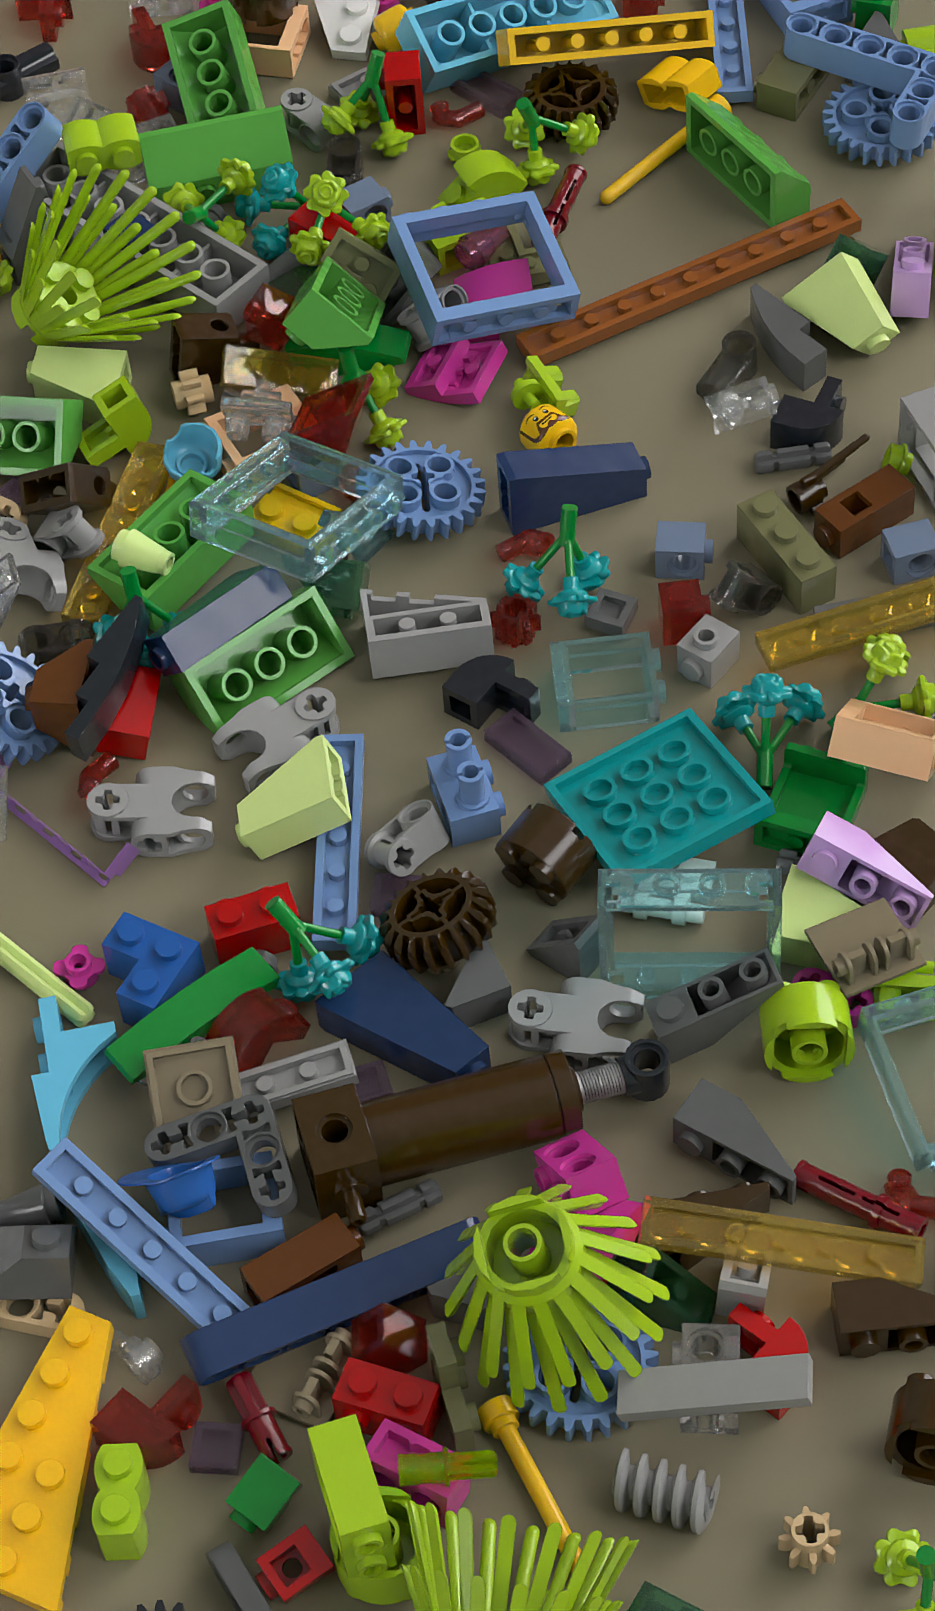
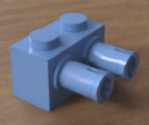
(464, 791)

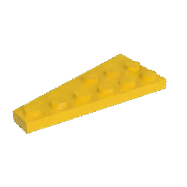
(48, 1460)

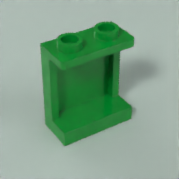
(805, 791)

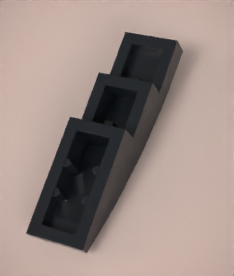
(113, 670)

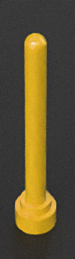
(651, 161)
(500, 1419)

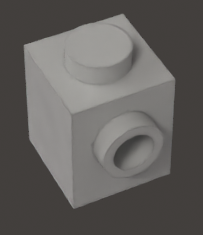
(708, 651)

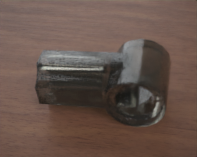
(732, 366)

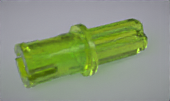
(445, 1467)

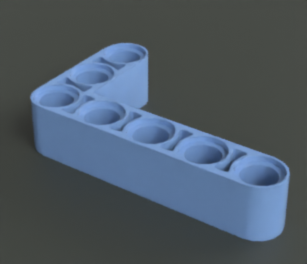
(871, 62)
(27, 143)

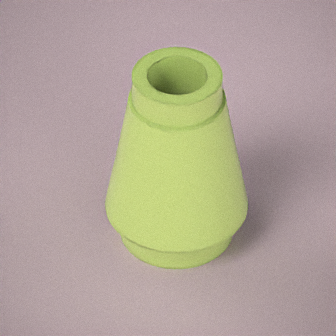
(140, 551)

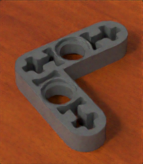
(247, 1138)

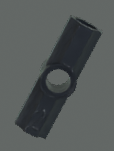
(32, 62)

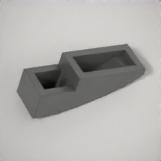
(787, 339)

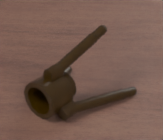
(811, 490)

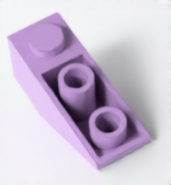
(912, 278)
(863, 869)

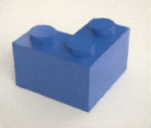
(151, 963)

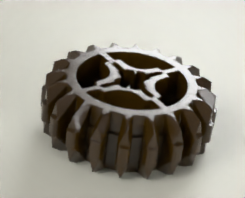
(570, 89)
(438, 920)

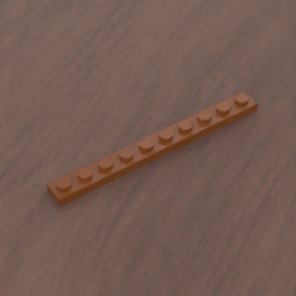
(690, 282)

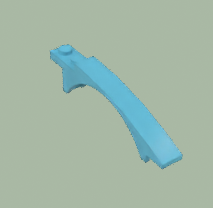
(68, 1070)

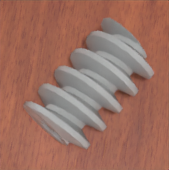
(664, 1492)

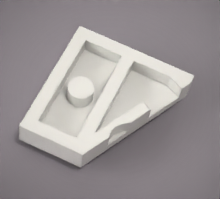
(348, 26)

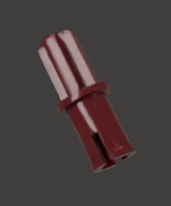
(257, 1416)

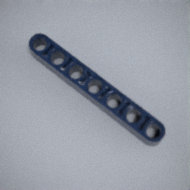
(321, 1306)

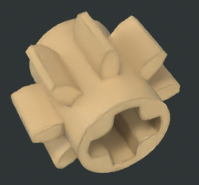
(192, 391)
(809, 1554)

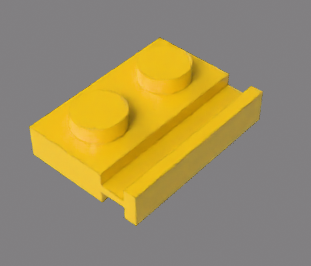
(292, 511)

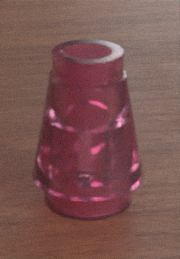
(479, 246)

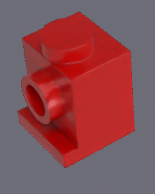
(297, 1546)

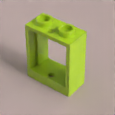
(352, 1497)

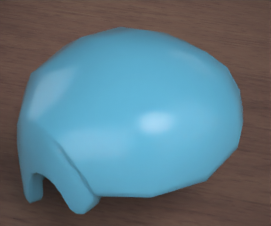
(193, 448)

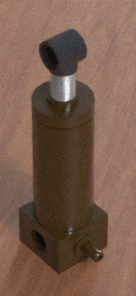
(373, 1143)

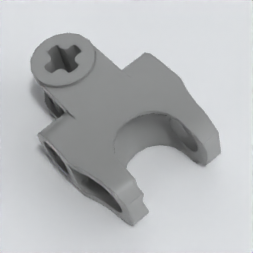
(38, 570)
(276, 731)
(151, 811)
(575, 1020)

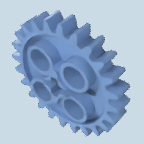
(861, 123)
(448, 486)
(17, 728)
(585, 1413)

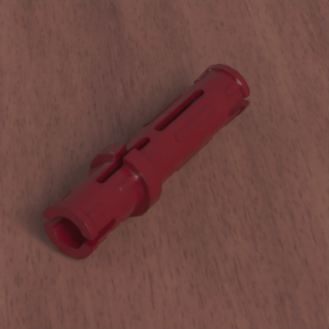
(564, 198)
(874, 1209)

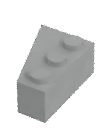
(424, 634)

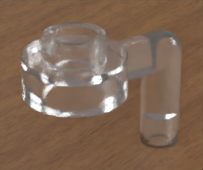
(139, 1355)

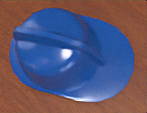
(178, 1187)

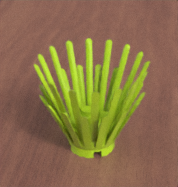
(66, 296)
(551, 1291)
(584, 1592)

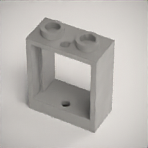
(918, 432)

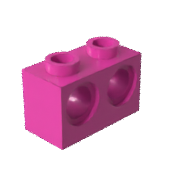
(584, 1165)
(395, 1439)

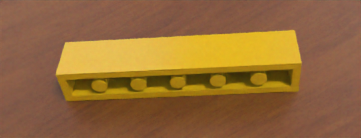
(605, 38)

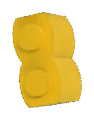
(675, 78)

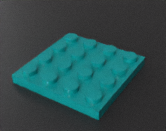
(660, 796)

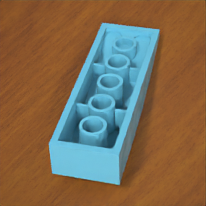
(460, 36)

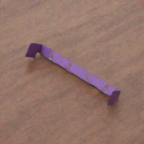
(117, 866)

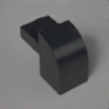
(810, 422)
(484, 686)

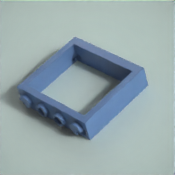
(493, 314)

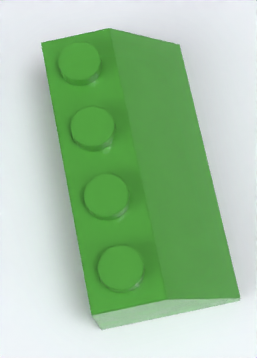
(212, 63)
(195, 150)
(744, 162)
(333, 310)
(38, 432)
(169, 526)
(269, 658)

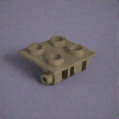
(866, 947)
(305, 1378)

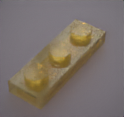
(301, 372)

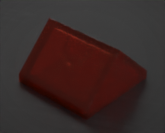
(334, 414)

